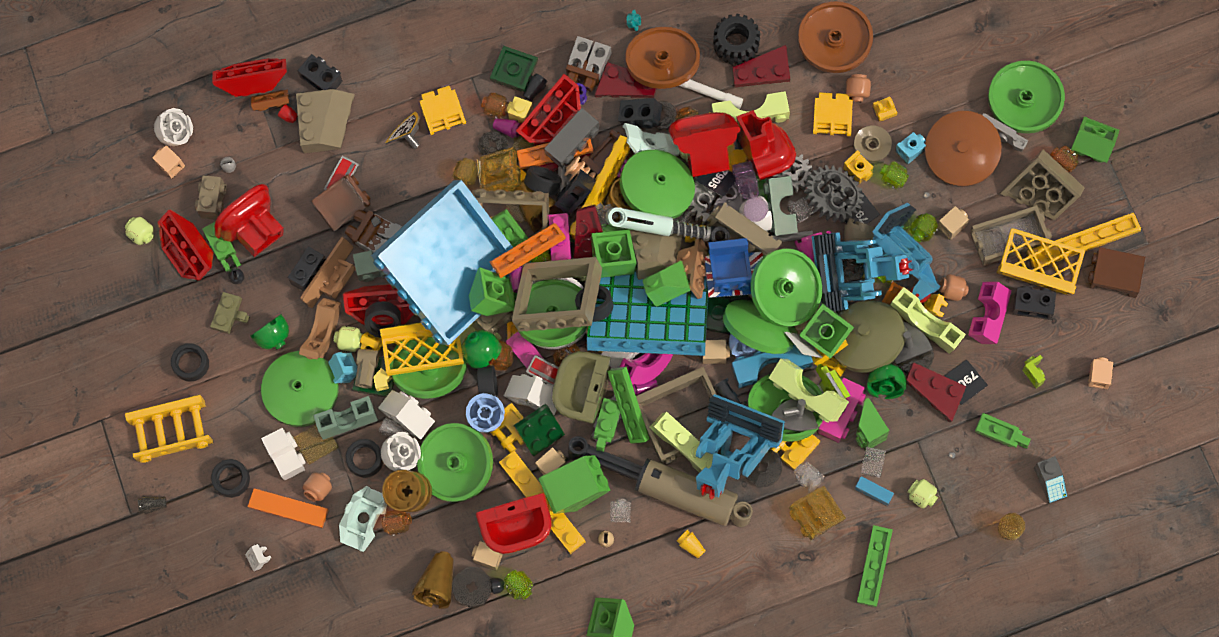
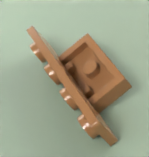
(694, 265)
(331, 275)

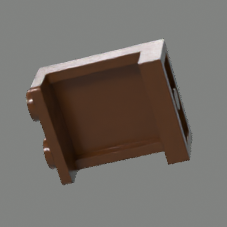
(597, 159)
(341, 201)
(1117, 271)

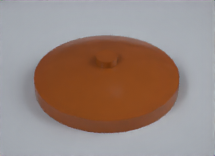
(835, 37)
(662, 57)
(963, 148)

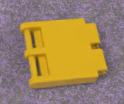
(442, 109)
(832, 114)

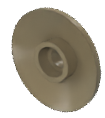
(873, 135)

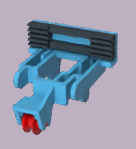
(896, 241)
(828, 258)
(729, 417)

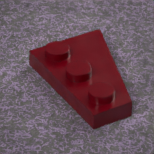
(937, 389)

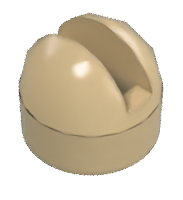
(610, 538)

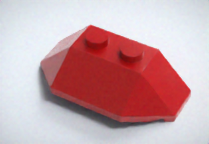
(250, 77)
(552, 112)
(184, 246)
(360, 299)

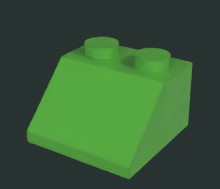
(1095, 140)
(614, 252)
(826, 330)
(871, 427)

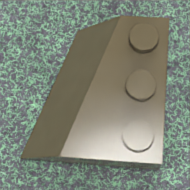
(323, 119)
(1044, 185)
(654, 251)

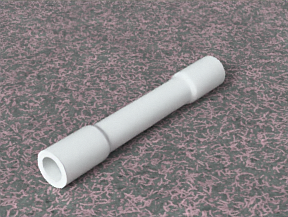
(713, 93)

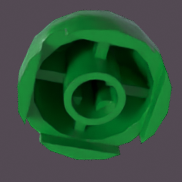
(272, 334)
(480, 348)
(887, 381)

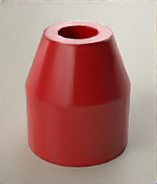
(288, 114)

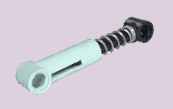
(664, 225)

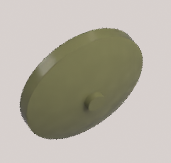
(875, 336)

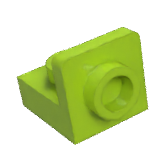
(1033, 373)

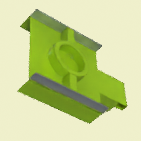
(831, 381)

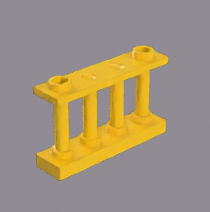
(156, 414)

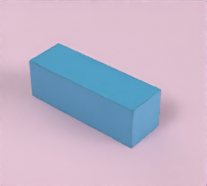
(874, 491)

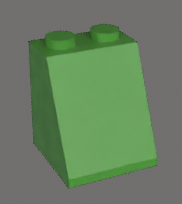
(574, 485)

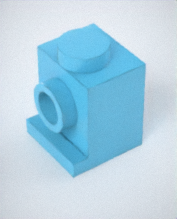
(908, 152)
(343, 367)

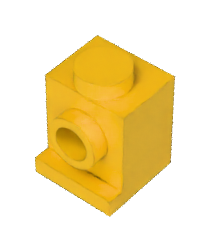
(859, 174)

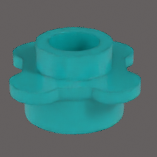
(633, 20)

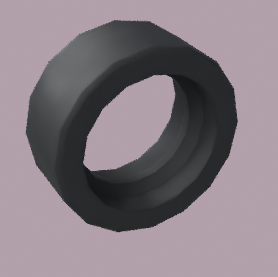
(542, 180)
(378, 309)
(601, 311)
(179, 352)
(487, 380)
(361, 443)
(227, 464)

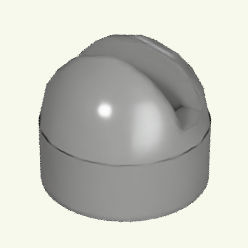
(228, 167)

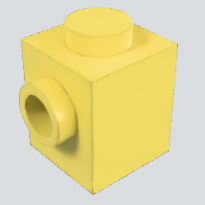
(519, 109)

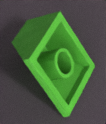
(667, 284)
(491, 293)
(610, 619)

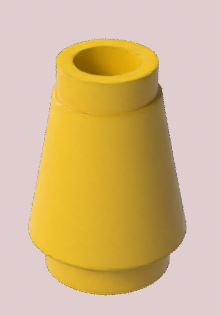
(691, 544)

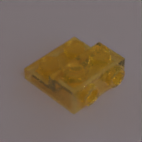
(500, 171)
(816, 513)

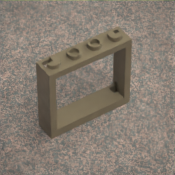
(516, 197)
(556, 270)
(665, 390)

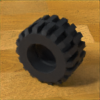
(741, 26)

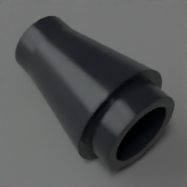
(534, 87)

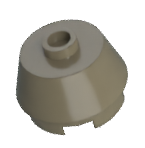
(858, 231)

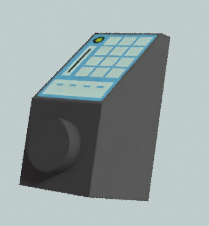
(1051, 479)

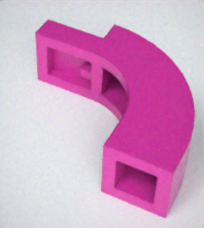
(646, 367)

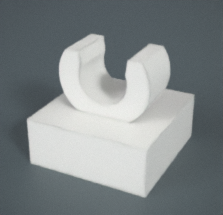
(256, 557)

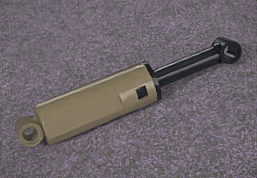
(669, 486)

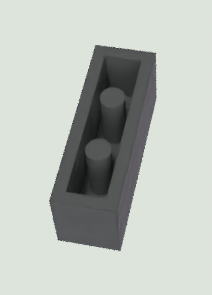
(572, 138)

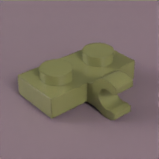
(227, 313)

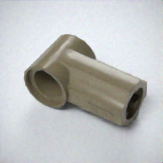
(367, 362)

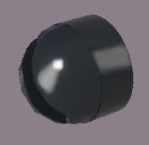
(240, 275)
(497, 585)

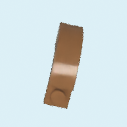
(323, 329)

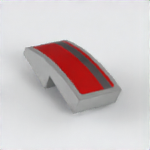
(344, 167)
(543, 369)

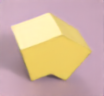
(381, 380)

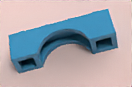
(747, 369)

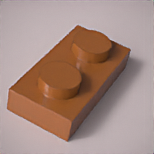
(268, 100)

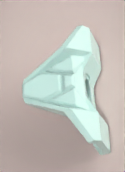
(643, 141)
(351, 530)

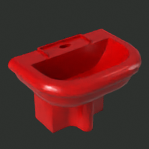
(705, 140)
(765, 145)
(249, 221)
(515, 524)

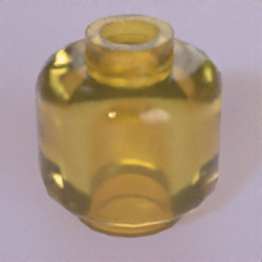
(466, 171)
(1011, 526)

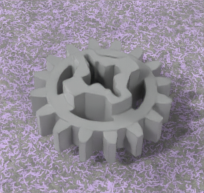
(799, 170)

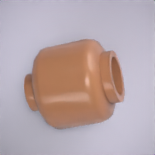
(858, 87)
(953, 287)
(317, 487)

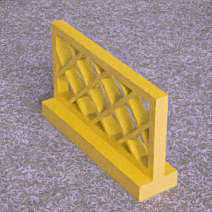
(1037, 278)
(415, 332)

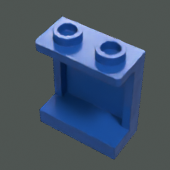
(730, 265)

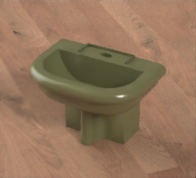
(575, 383)

